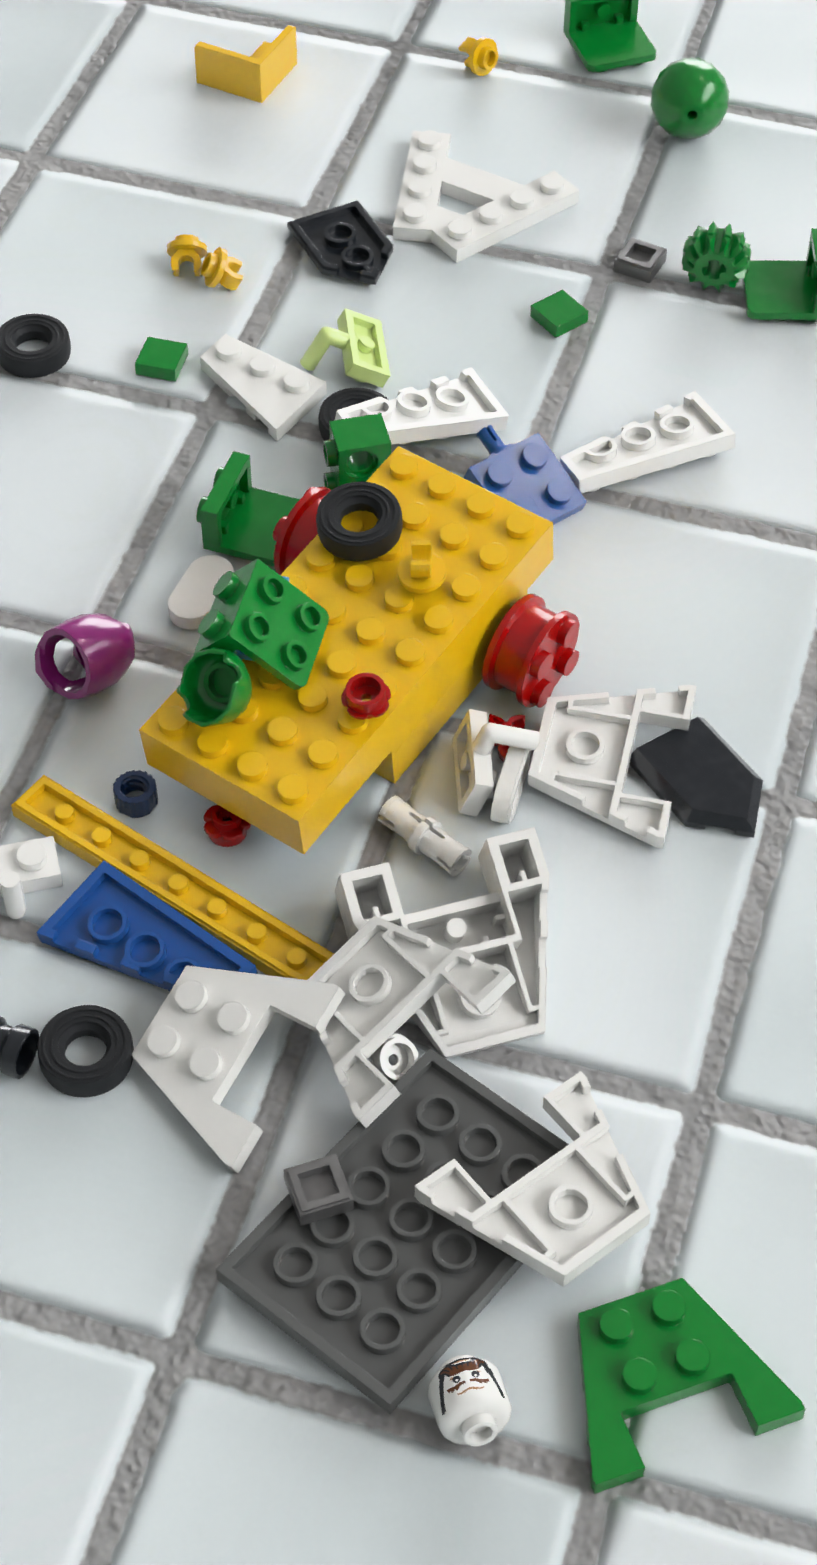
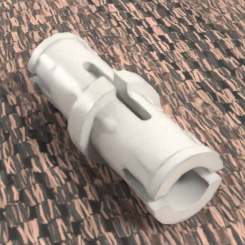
(425, 835)

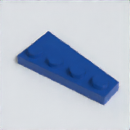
(134, 932)

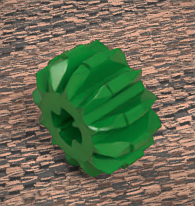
(716, 256)

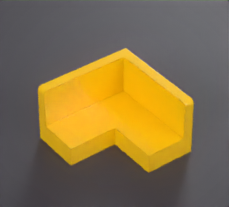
(244, 75)

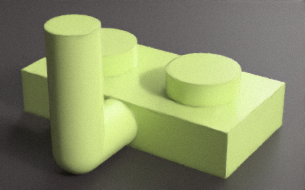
(361, 347)

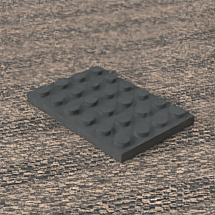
(393, 1279)

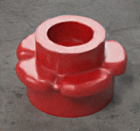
(366, 687)
(224, 832)

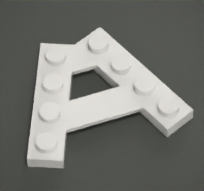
(502, 203)

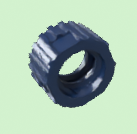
(135, 781)

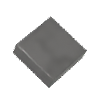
(640, 260)
(318, 1189)

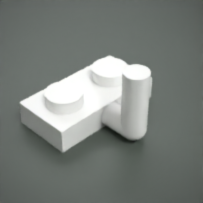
(472, 757)
(26, 869)

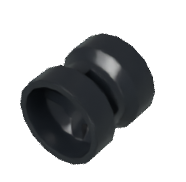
(17, 1048)

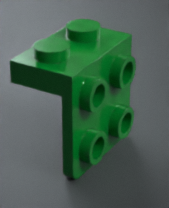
(606, 34)
(783, 287)
(240, 517)
(265, 621)

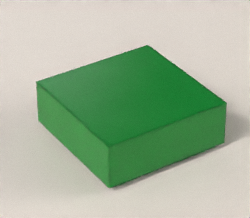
(559, 313)
(161, 359)

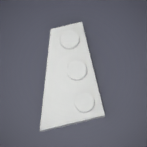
(264, 384)

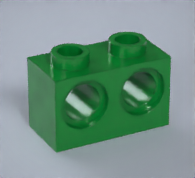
(355, 449)

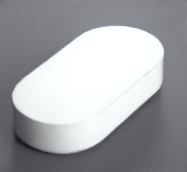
(194, 592)
(510, 784)

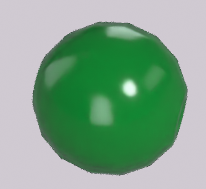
(689, 98)

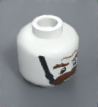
(469, 1400)

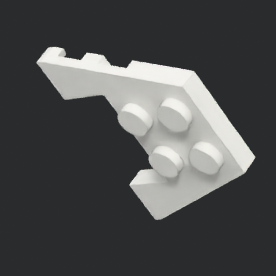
(588, 752)
(385, 981)
(208, 1035)
(564, 1209)

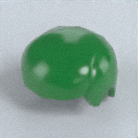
(215, 687)

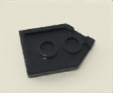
(344, 242)
(701, 778)

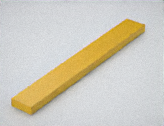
(218, 910)

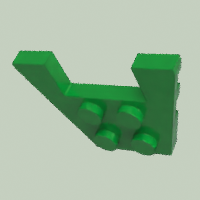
(657, 1352)

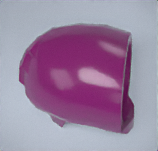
(100, 645)

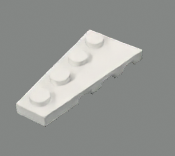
(435, 412)
(661, 443)

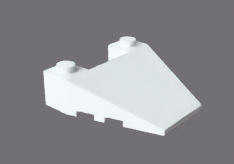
(496, 928)

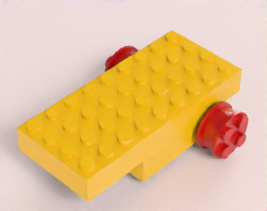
(299, 751)

